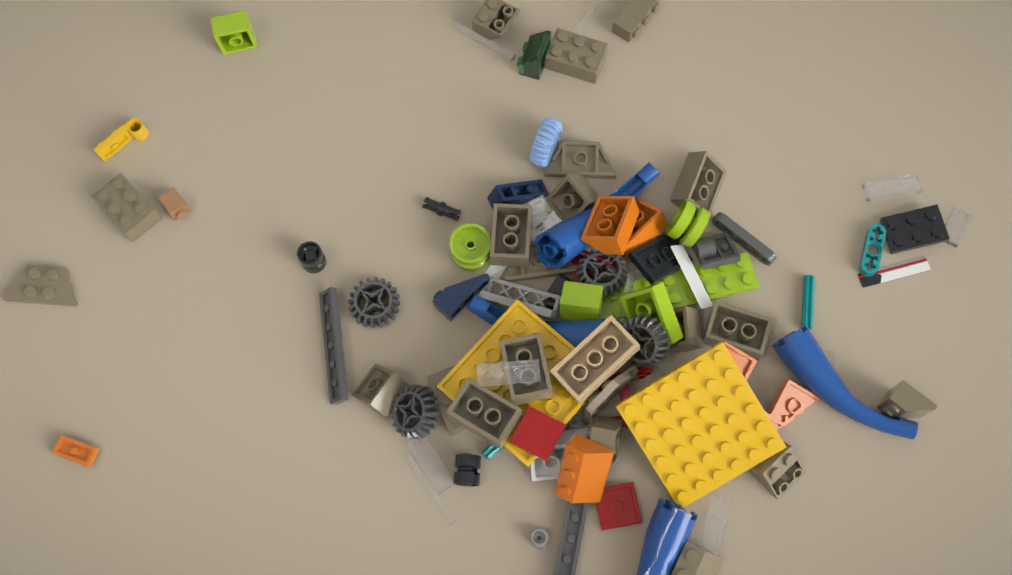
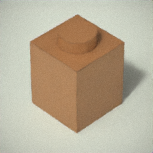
(174, 204)

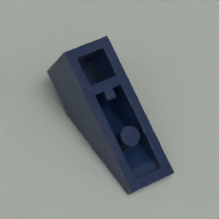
(517, 192)
(457, 296)

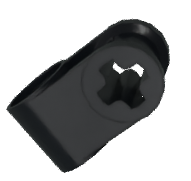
(556, 288)

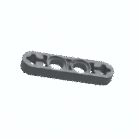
(744, 238)

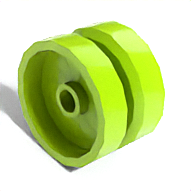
(688, 223)
(470, 247)

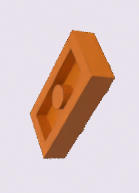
(75, 451)

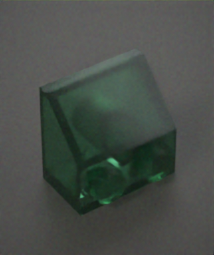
(534, 54)

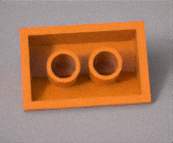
(611, 224)
(648, 227)
(583, 471)

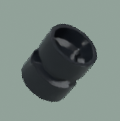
(311, 257)
(467, 470)

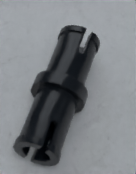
(441, 209)

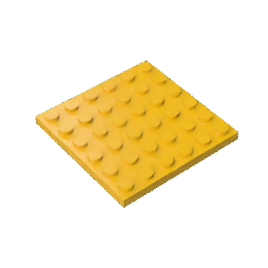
(515, 323)
(700, 425)

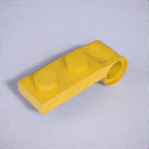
(121, 137)

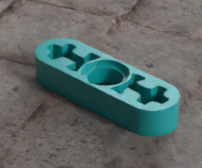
(878, 244)

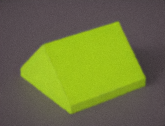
(581, 301)

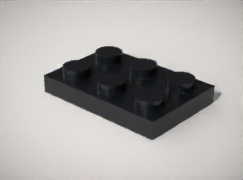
(914, 229)
(656, 259)

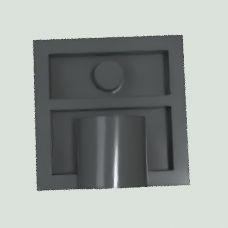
(716, 251)

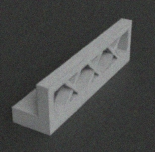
(509, 301)

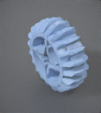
(546, 142)

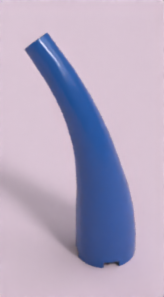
(564, 241)
(573, 331)
(810, 365)
(665, 538)

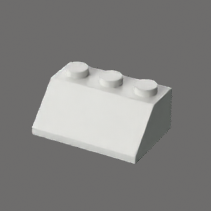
(546, 471)

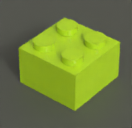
(233, 32)

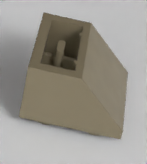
(494, 19)
(779, 471)

